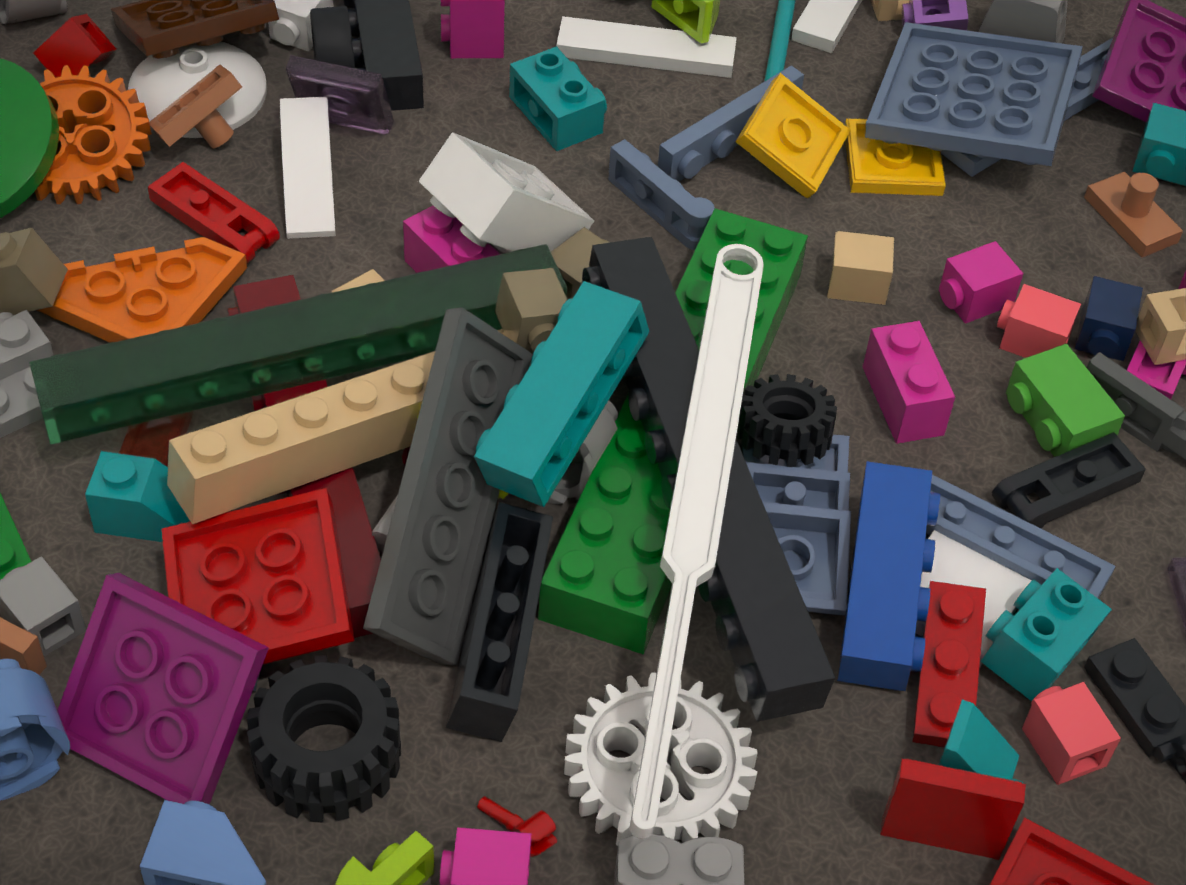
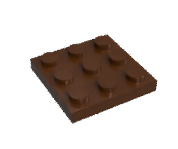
(166, 25)

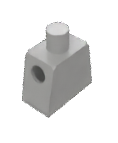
(1027, 19)

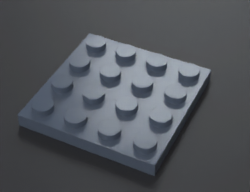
(975, 93)

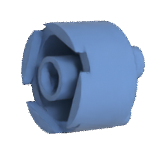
(29, 730)

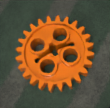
(117, 129)

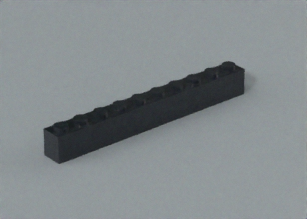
(752, 586)

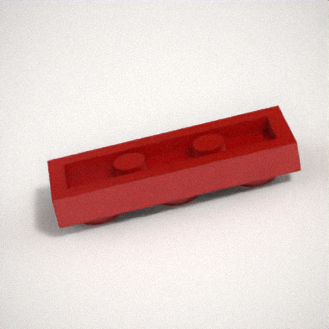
(949, 660)

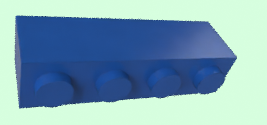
(886, 577)

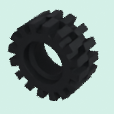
(786, 420)

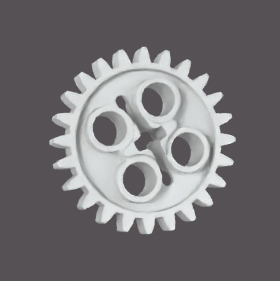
(701, 739)

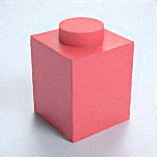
(1036, 322)
(1070, 732)

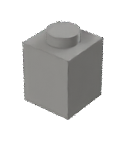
(41, 604)

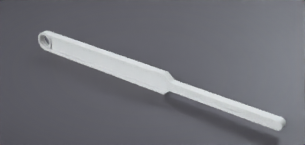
(698, 499)

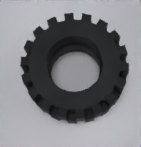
(331, 778)

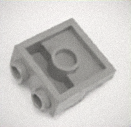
(19, 344)

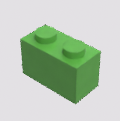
(1062, 400)

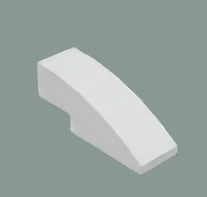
(307, 167)

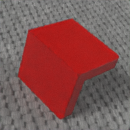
(74, 44)

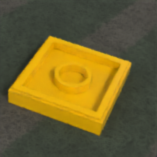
(793, 136)
(891, 167)

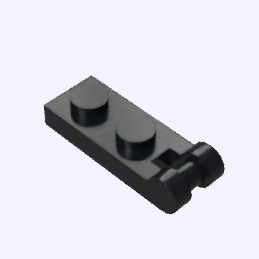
(1070, 480)

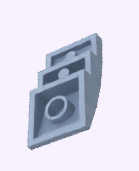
(811, 521)

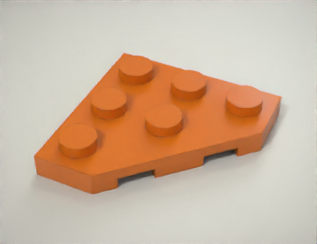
(147, 289)

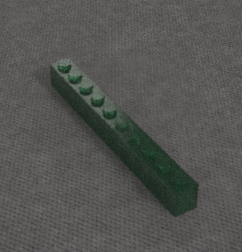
(266, 347)

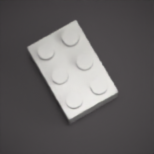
(500, 198)

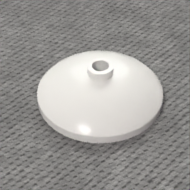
(166, 79)

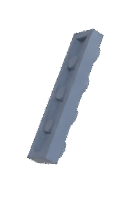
(715, 134)
(1013, 540)

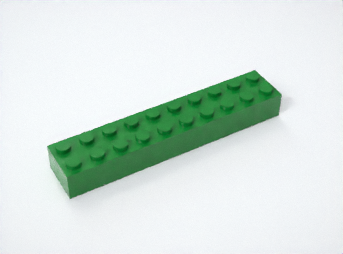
(608, 561)

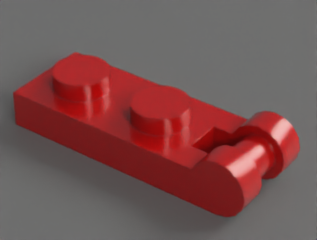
(212, 211)

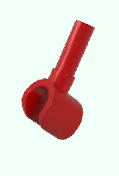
(539, 824)

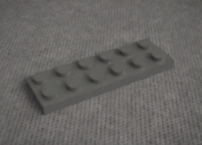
(443, 499)

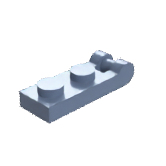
(659, 194)

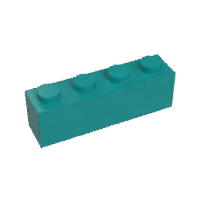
(562, 393)

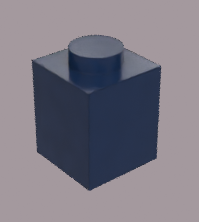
(1108, 318)

